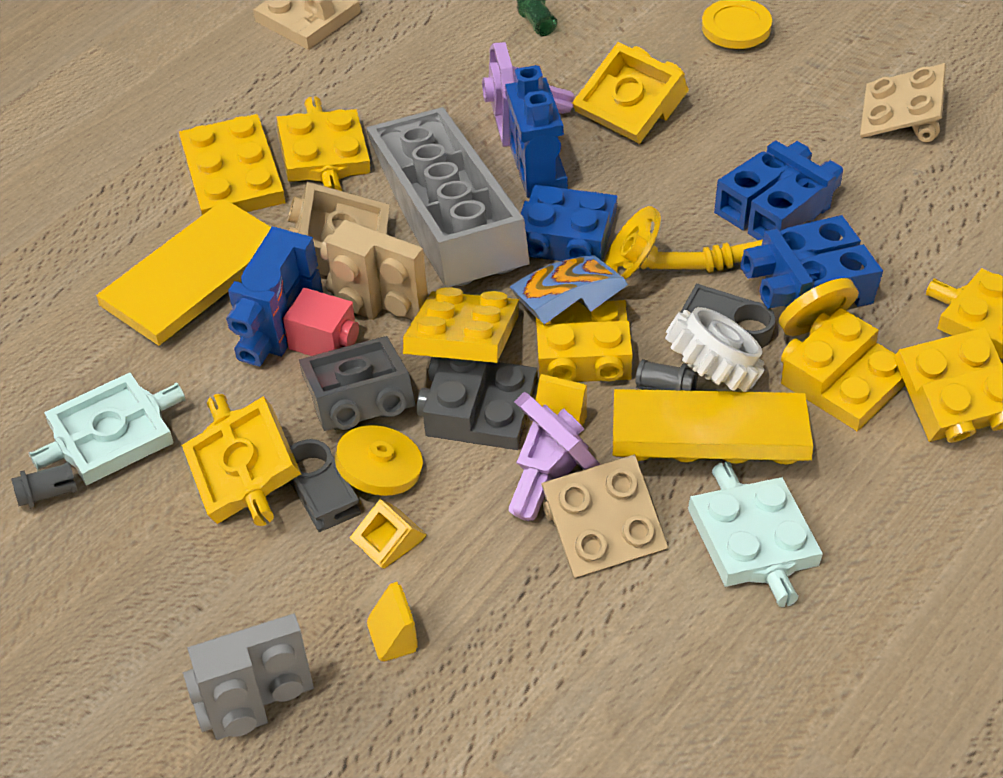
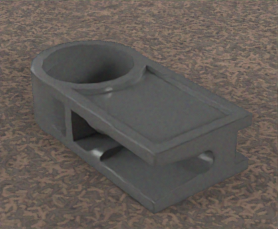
(734, 308)
(323, 492)

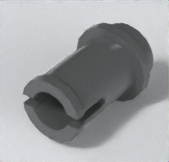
(665, 377)
(43, 484)

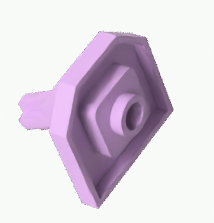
(493, 87)
(547, 454)

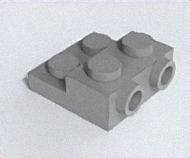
(244, 672)

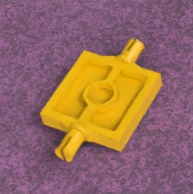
(322, 145)
(972, 306)
(240, 460)

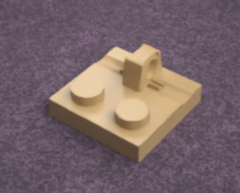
(306, 20)

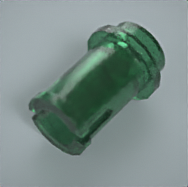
(538, 16)

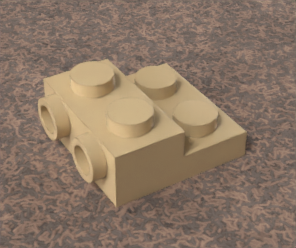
(324, 210)
(375, 271)

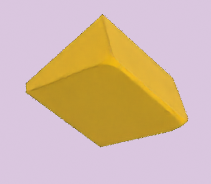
(563, 394)
(387, 534)
(392, 625)

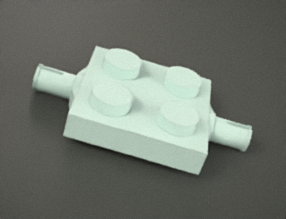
(108, 428)
(754, 533)

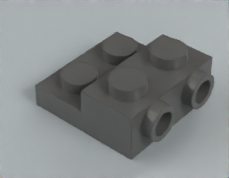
(357, 383)
(476, 401)

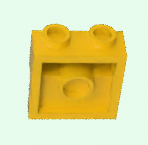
(631, 92)
(586, 343)
(842, 368)
(954, 384)

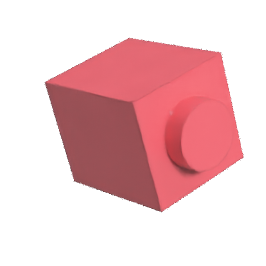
(320, 323)

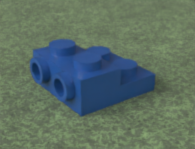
(568, 222)

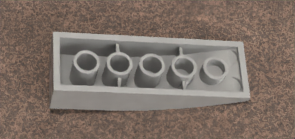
(450, 198)

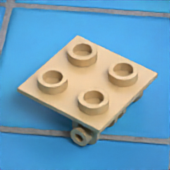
(905, 101)
(603, 516)

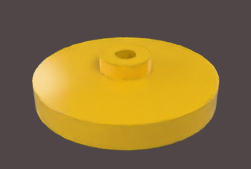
(736, 23)
(824, 298)
(378, 460)

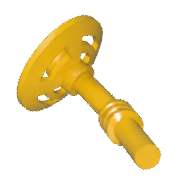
(636, 248)

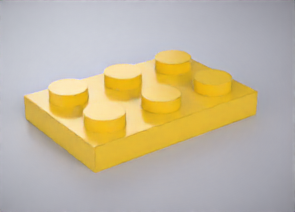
(232, 164)
(462, 325)

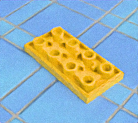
(185, 273)
(711, 425)

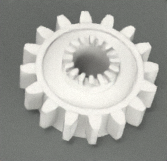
(716, 348)

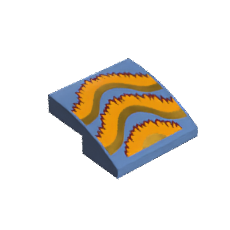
(565, 282)

